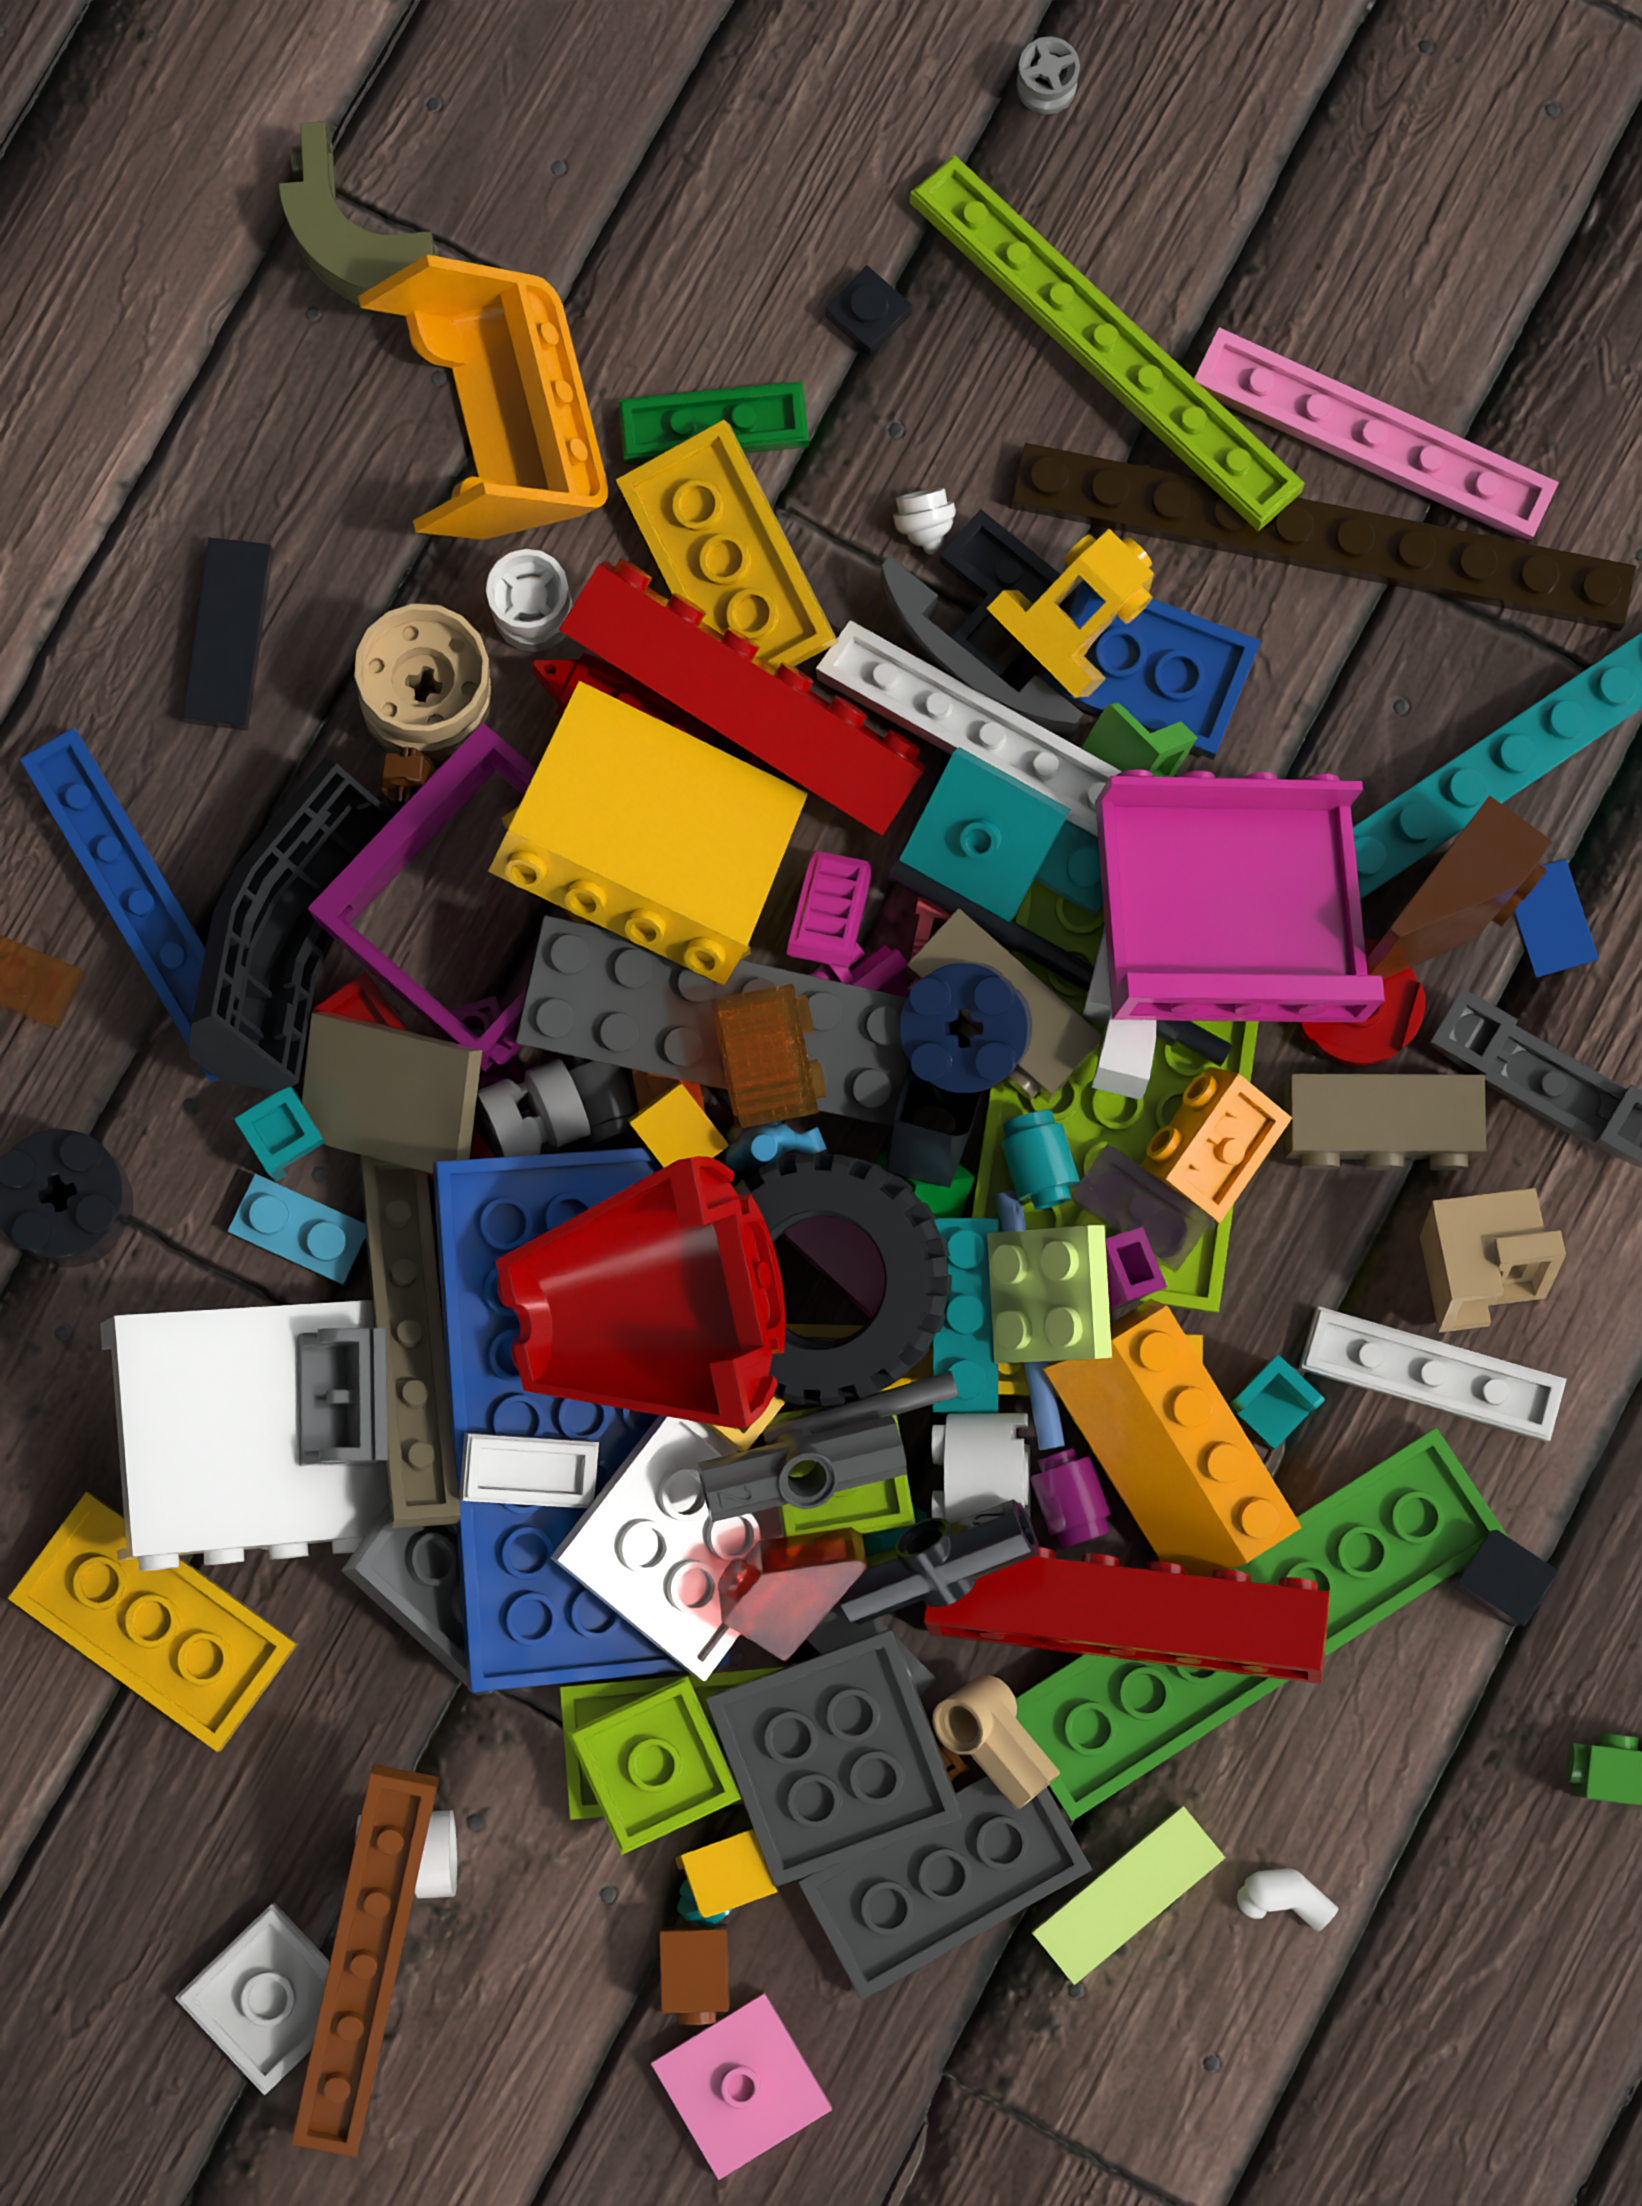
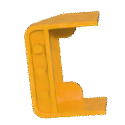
(515, 390)

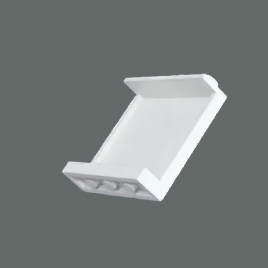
(216, 1437)

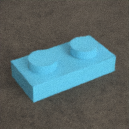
(299, 1230)

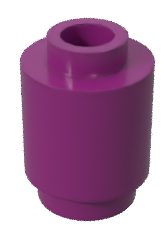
(1070, 1498)

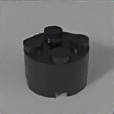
(94, 1215)

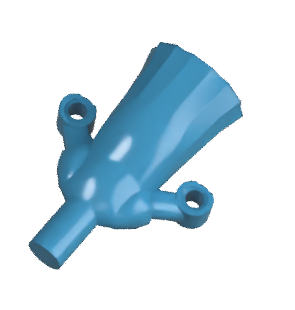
(764, 1144)

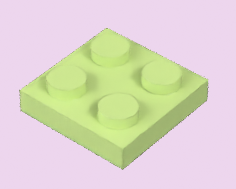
(1049, 1294)

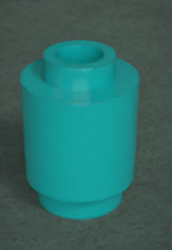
(1039, 1159)

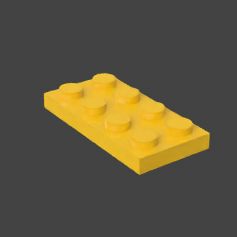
(726, 546)
(154, 1630)

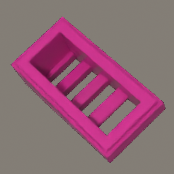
(830, 904)

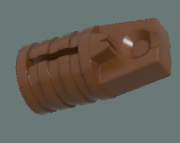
(404, 775)

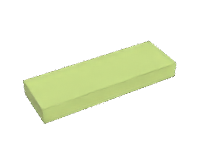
(1128, 1894)

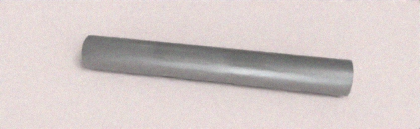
(874, 1406)

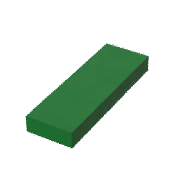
(760, 416)

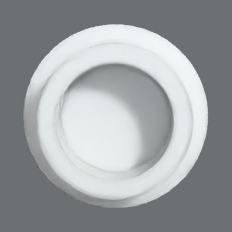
(925, 518)

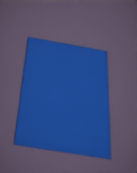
(1555, 923)

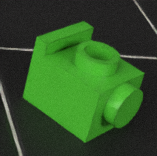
(1607, 1770)

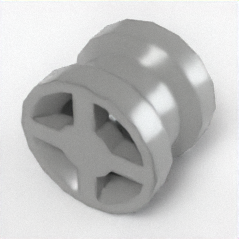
(1049, 60)

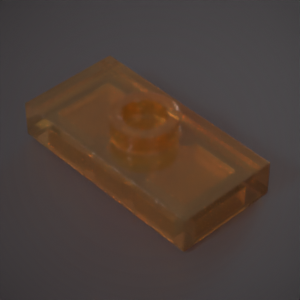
(36, 983)

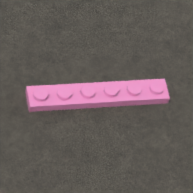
(1375, 436)

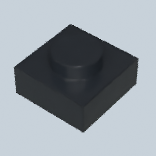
(868, 310)

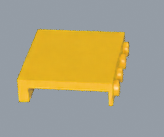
(650, 833)

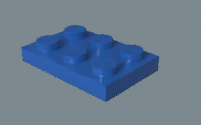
(1165, 669)

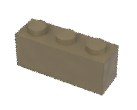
(1059, 1035)
(1385, 1119)

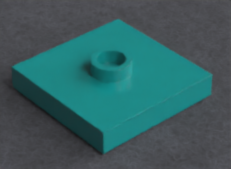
(984, 834)

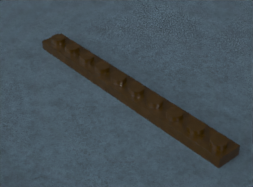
(1327, 539)

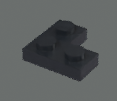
(991, 562)

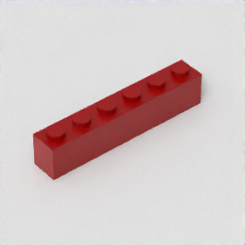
(743, 695)
(1146, 1615)

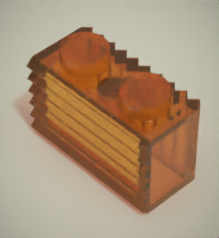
(767, 1055)

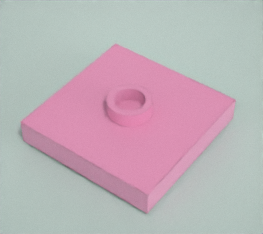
(741, 2085)

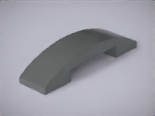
(912, 609)
(1542, 1077)

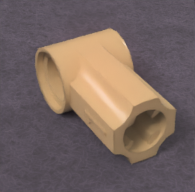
(984, 1724)

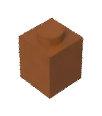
(694, 1973)

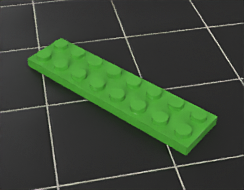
(1364, 1544)

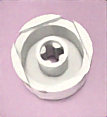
(980, 1463)

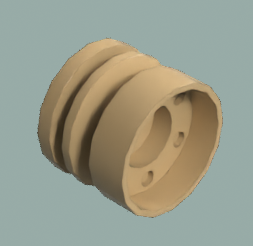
(417, 649)

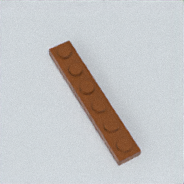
(365, 1960)

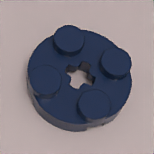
(991, 1000)

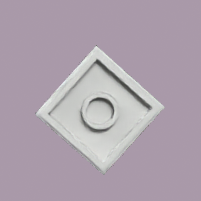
(262, 1998)

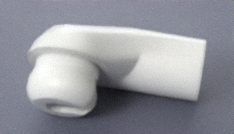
(1282, 1891)

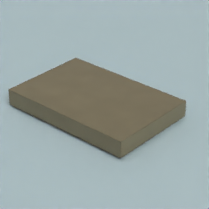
(390, 1091)

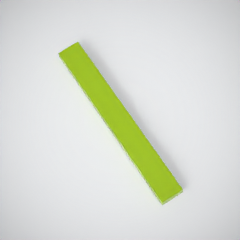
(1107, 343)

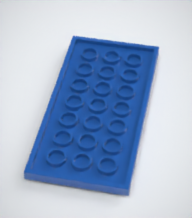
(519, 1608)

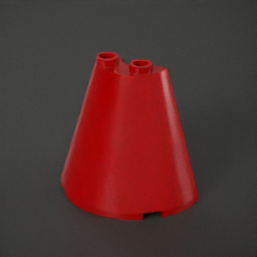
(653, 1301)

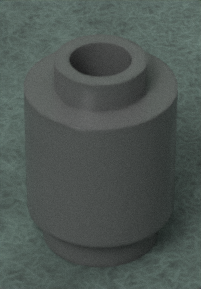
(606, 1100)

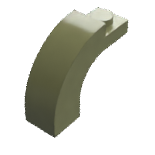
(333, 246)

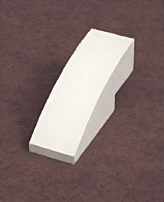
(1126, 1045)

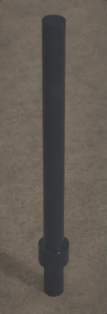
(1049, 956)

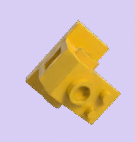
(1115, 571)

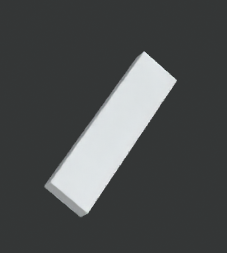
(1432, 1374)

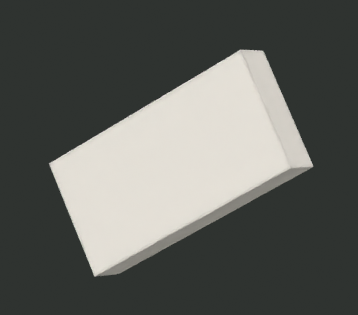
(528, 1470)

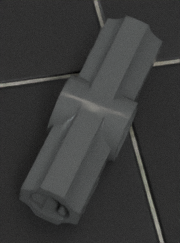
(843, 1459)

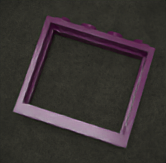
(389, 854)

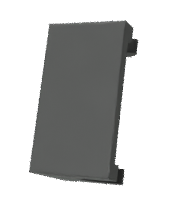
(343, 1397)

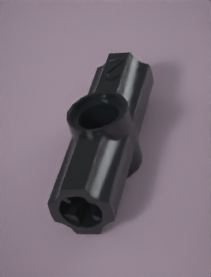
(940, 1561)

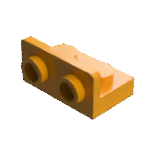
(1215, 1140)

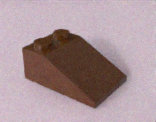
(1474, 882)

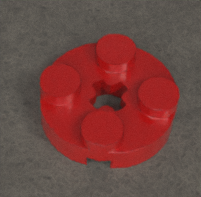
(1382, 1033)

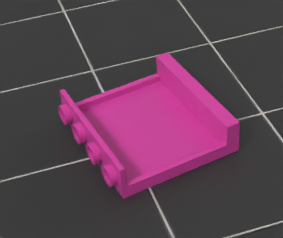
(1233, 899)

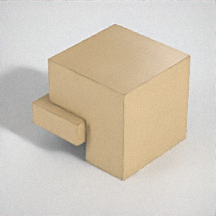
(1487, 1255)

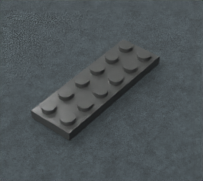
(643, 1012)

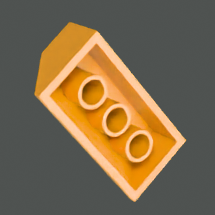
(1173, 1446)

